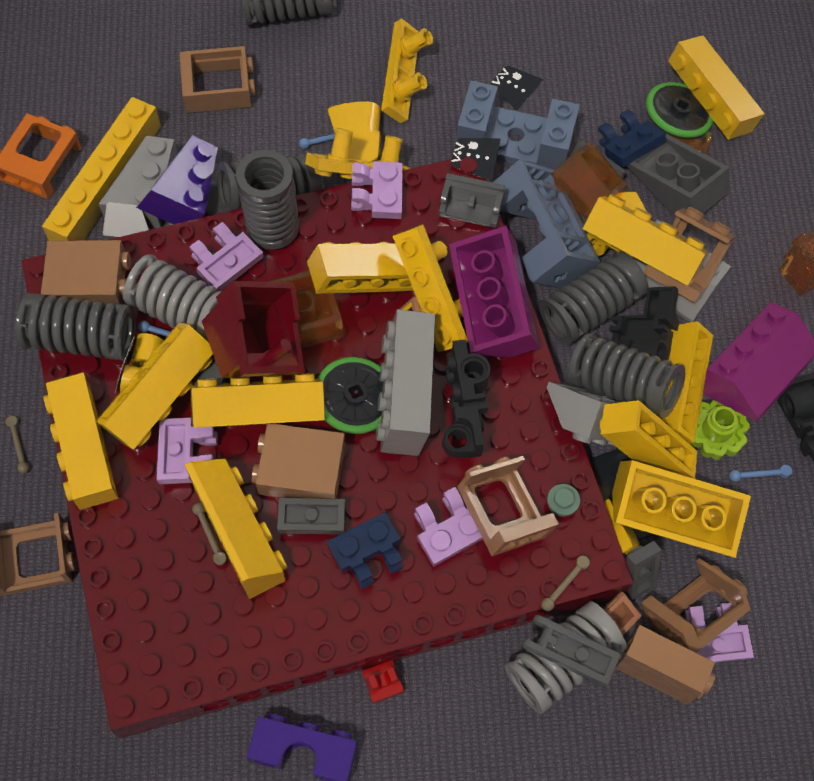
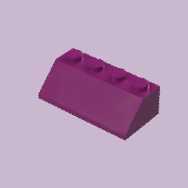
(493, 294)
(760, 362)

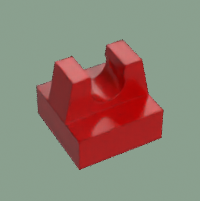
(382, 682)

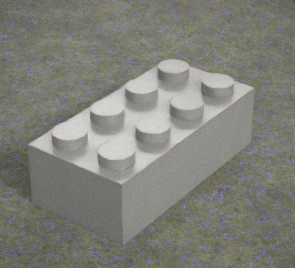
(406, 383)

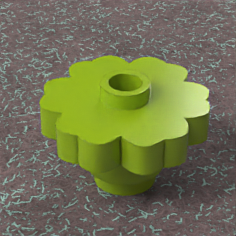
(720, 431)

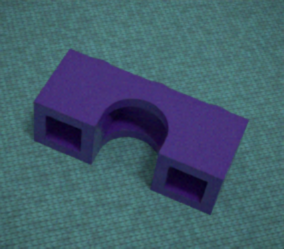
(275, 739)

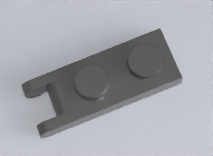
(573, 651)

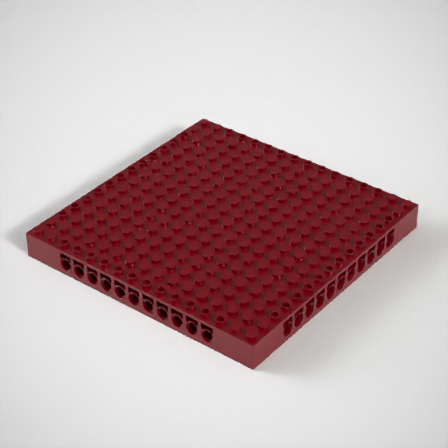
(180, 630)

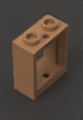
(212, 61)

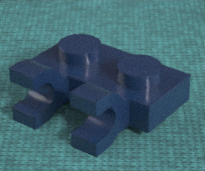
(635, 142)
(364, 543)

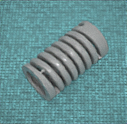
(161, 305)
(552, 677)

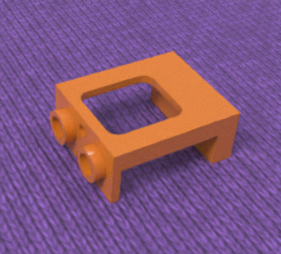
(33, 174)

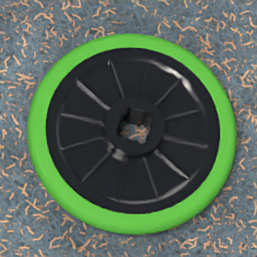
(677, 110)
(342, 410)

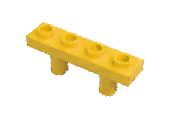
(400, 76)
(338, 159)
(429, 285)

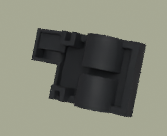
(652, 329)
(469, 384)
(798, 407)

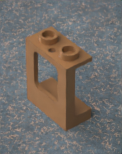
(703, 278)
(513, 534)
(9, 567)
(667, 617)

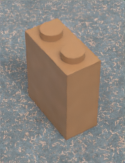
(86, 270)
(299, 462)
(666, 666)

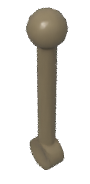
(12, 423)
(219, 557)
(581, 564)

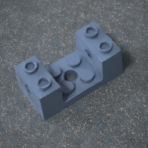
(543, 139)
(566, 248)

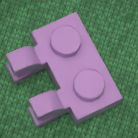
(386, 189)
(229, 262)
(176, 448)
(450, 536)
(730, 645)

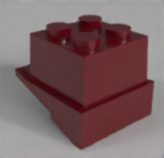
(255, 330)

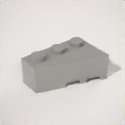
(141, 174)

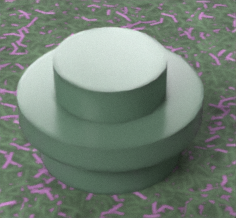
(563, 500)

